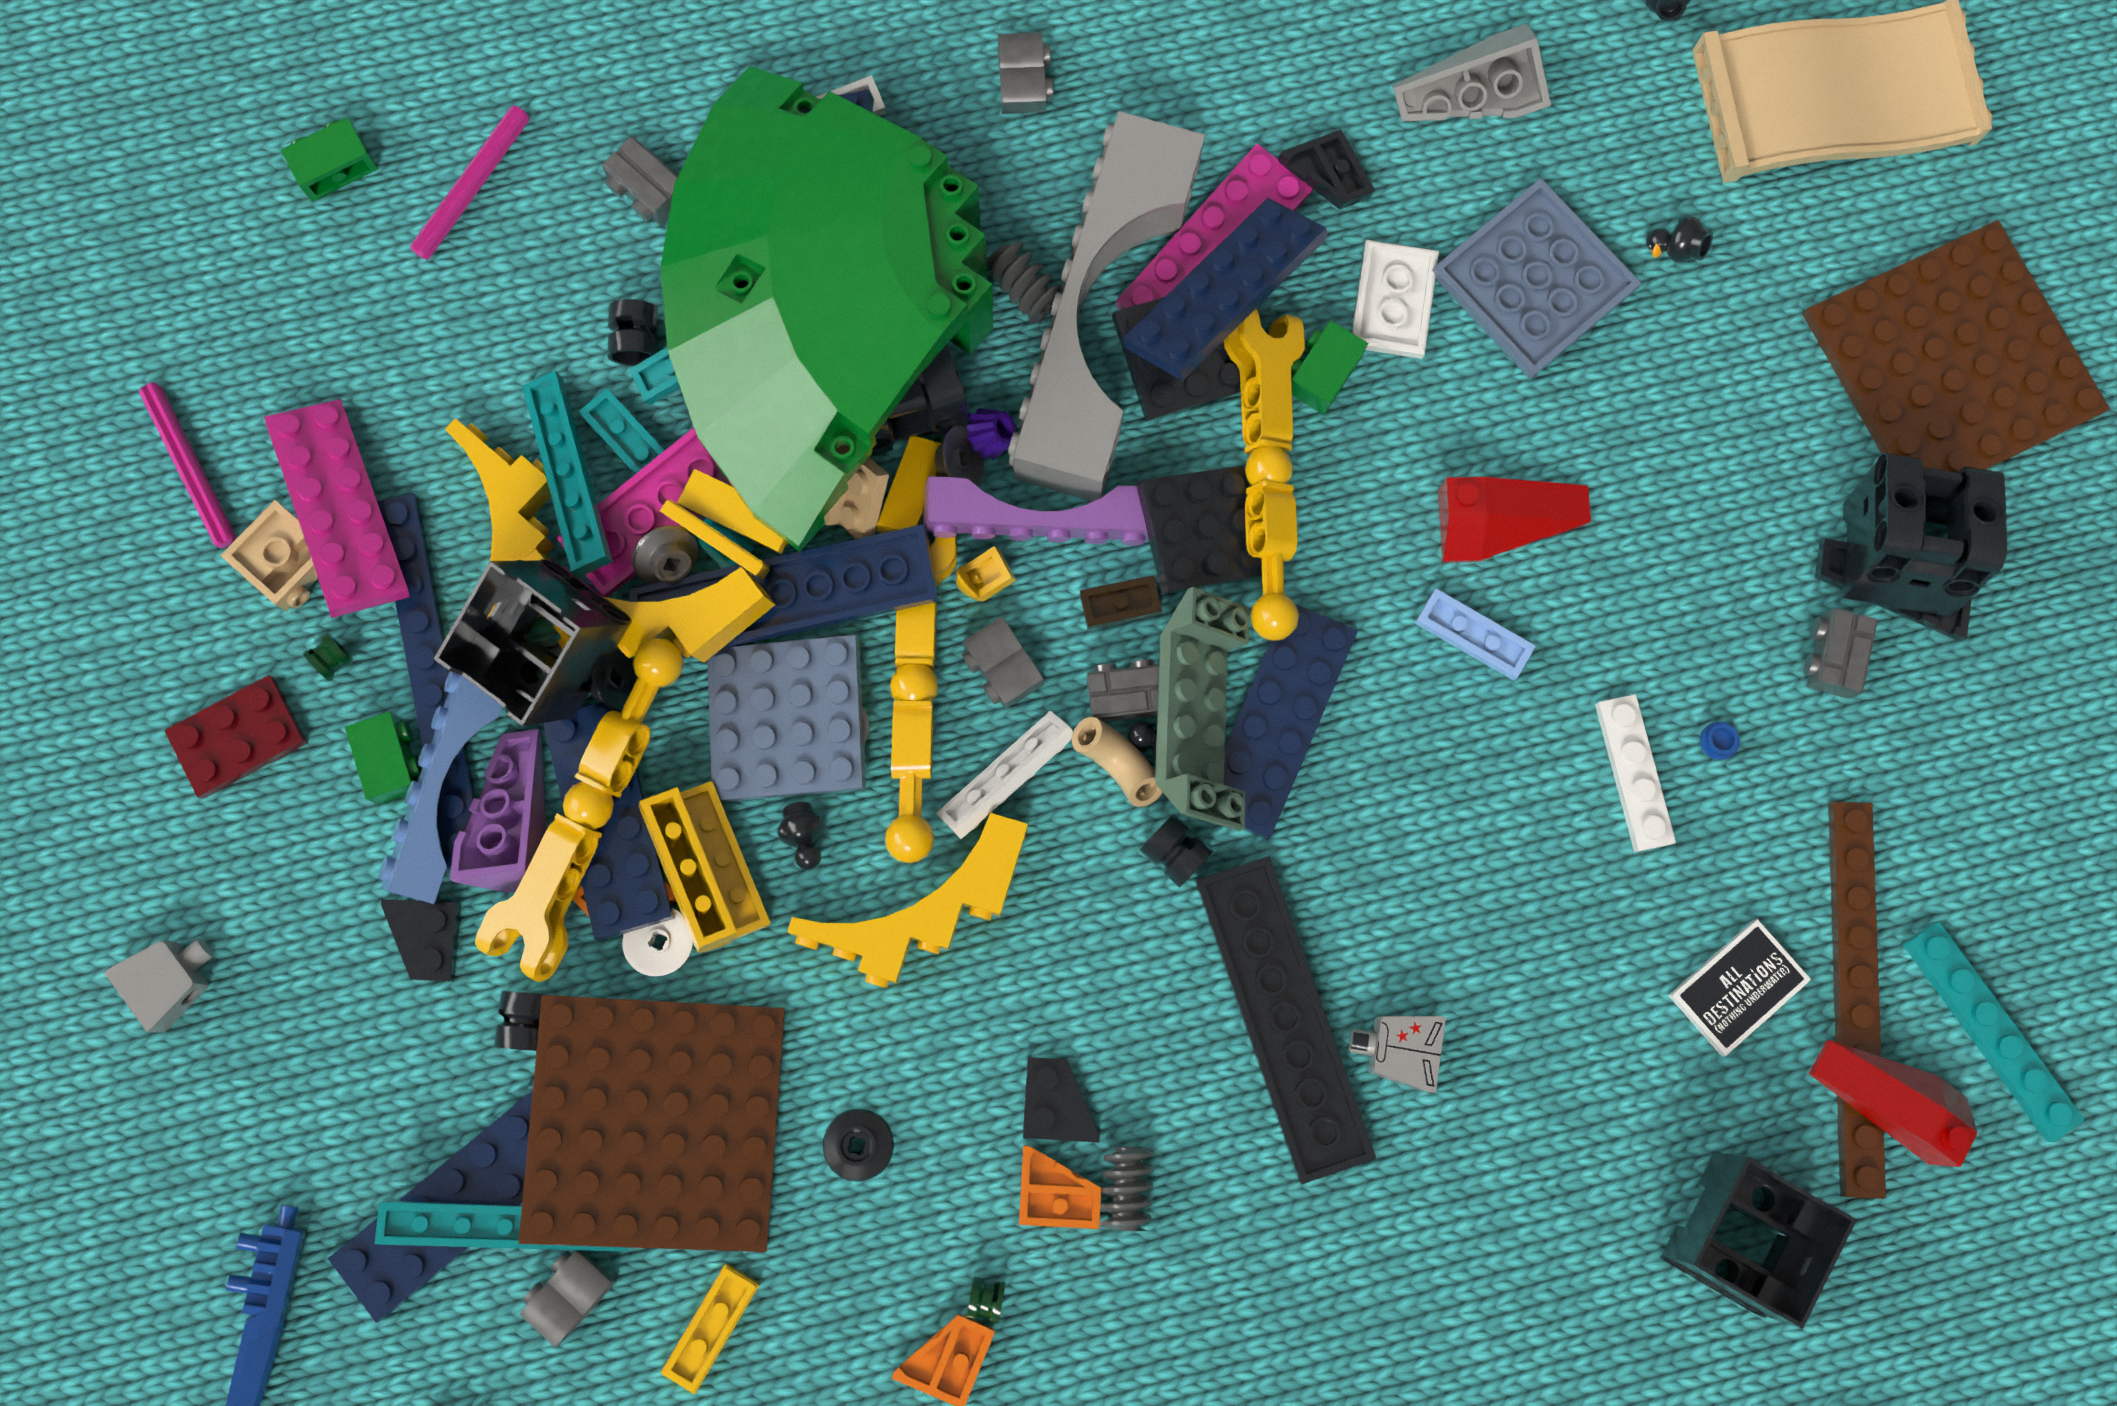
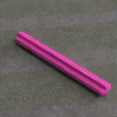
(469, 182)
(187, 465)

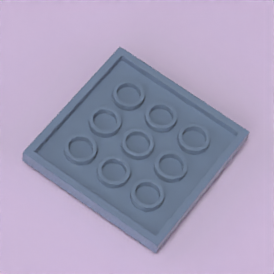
(1535, 278)
(786, 719)

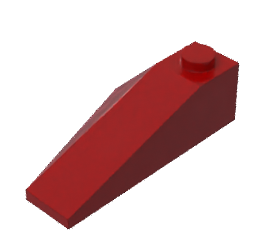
(1503, 514)
(1902, 1101)

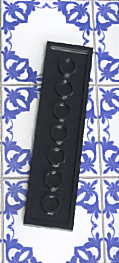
(1285, 1020)

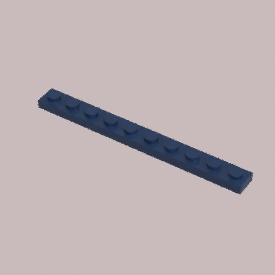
(422, 637)

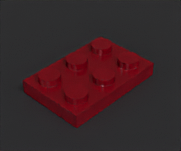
(235, 736)

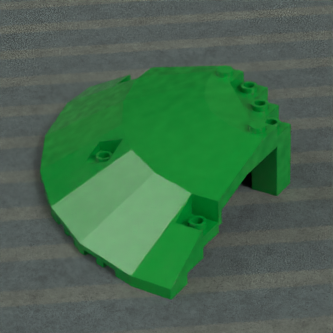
(856, 279)

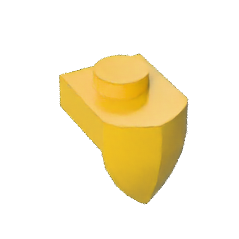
(984, 575)

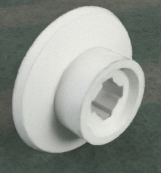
(655, 962)

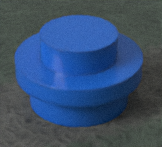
(1719, 740)

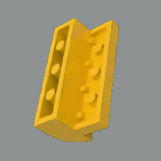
(704, 865)

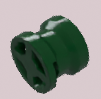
(328, 656)
(981, 1300)

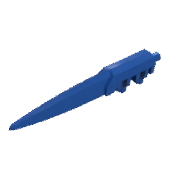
(266, 1302)

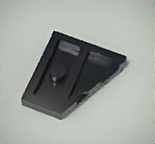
(425, 937)
(1055, 1103)

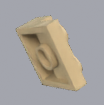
(861, 503)
(274, 557)

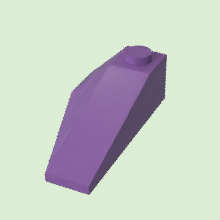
(506, 818)

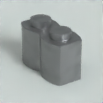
(1023, 73)
(1002, 663)
(567, 1297)

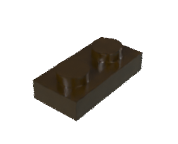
(1120, 602)

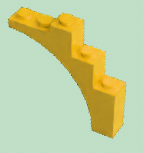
(513, 493)
(694, 623)
(885, 941)

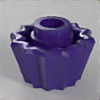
(990, 432)

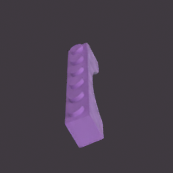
(962, 507)

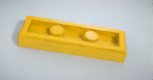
(906, 496)
(723, 506)
(715, 539)
(710, 1328)

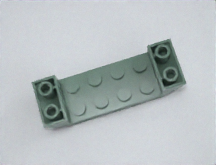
(1194, 707)

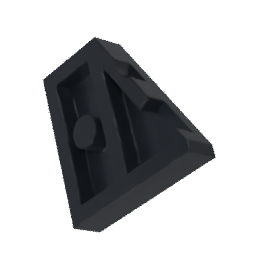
(1329, 169)

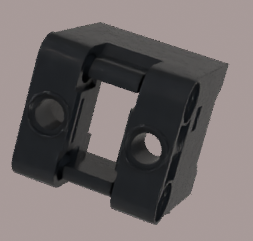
(933, 393)
(1889, 541)
(504, 661)
(1778, 1286)

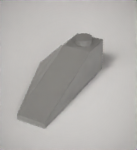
(1486, 79)

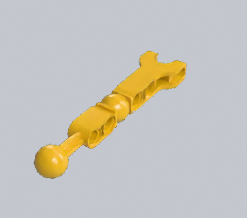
(1268, 433)
(914, 689)
(572, 839)

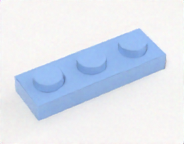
(1475, 634)

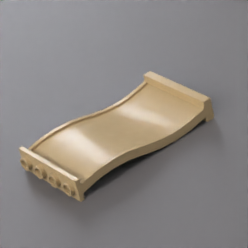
(1841, 89)

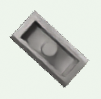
(642, 179)
(1840, 653)
(1124, 692)

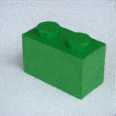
(329, 159)
(1327, 366)
(383, 756)

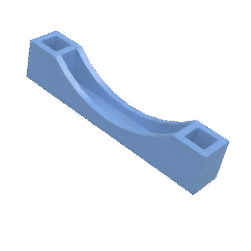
(417, 860)

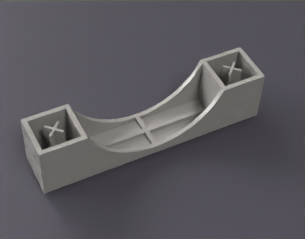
(1136, 196)

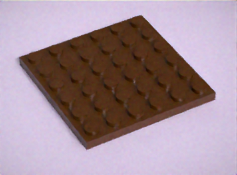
(1956, 356)
(652, 1125)

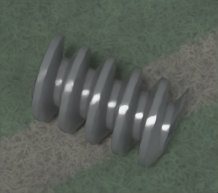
(1022, 281)
(1127, 1188)

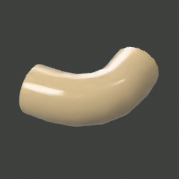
(1119, 758)

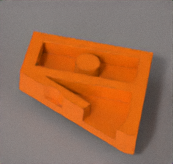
(1056, 1194)
(948, 1361)

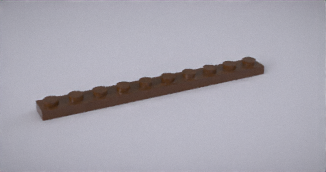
(1856, 985)

